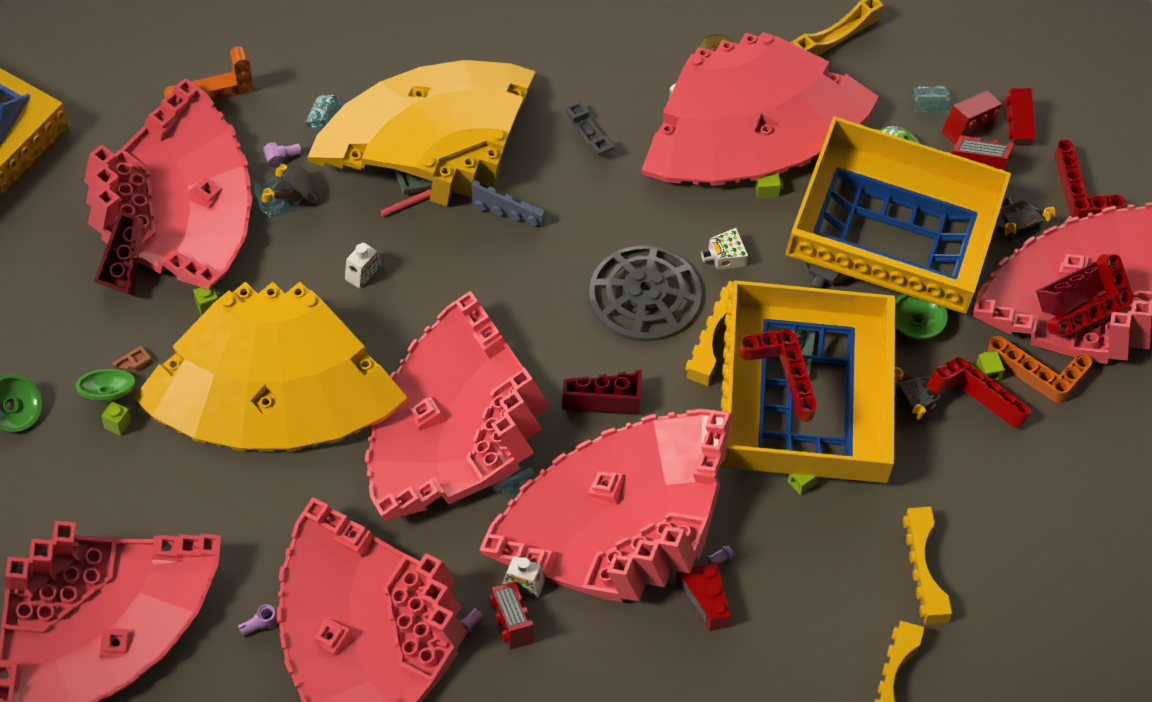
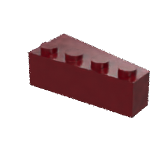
(121, 255)
(1070, 290)
(604, 394)

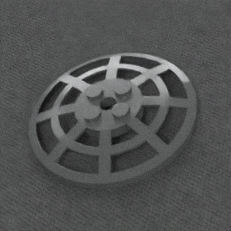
(645, 299)

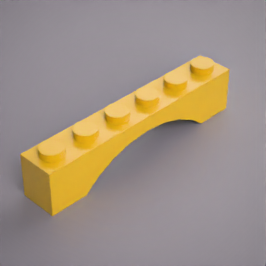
(859, 18)
(703, 363)
(934, 601)
(906, 646)

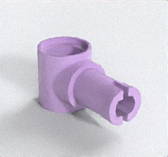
(277, 154)
(259, 620)

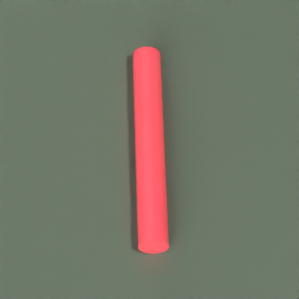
(403, 204)

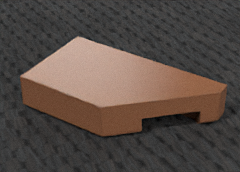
(133, 361)

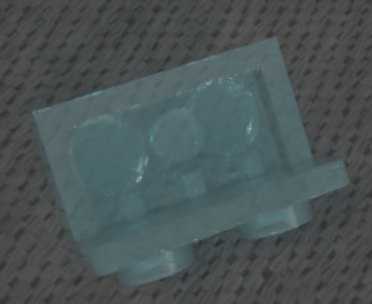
(931, 99)
(323, 110)
(276, 205)
(520, 476)

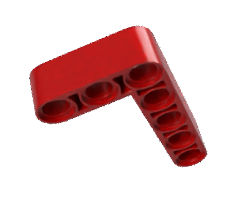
(1073, 185)
(1114, 291)
(790, 367)
(982, 388)

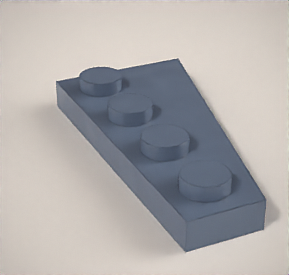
(490, 201)

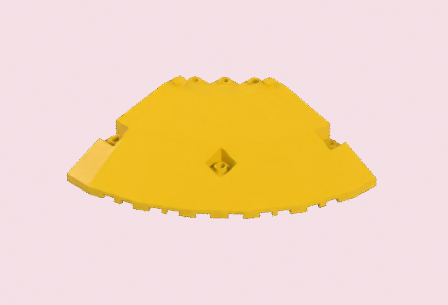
(443, 136)
(273, 351)

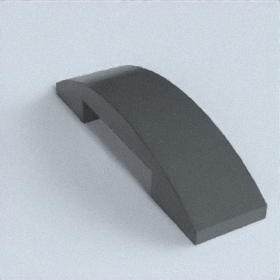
(587, 130)

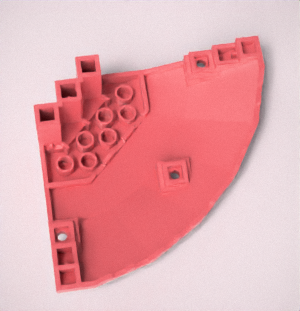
(751, 112)
(165, 182)
(1011, 298)
(462, 419)
(637, 526)
(84, 595)
(385, 609)

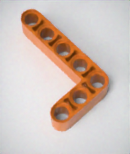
(227, 84)
(1037, 371)

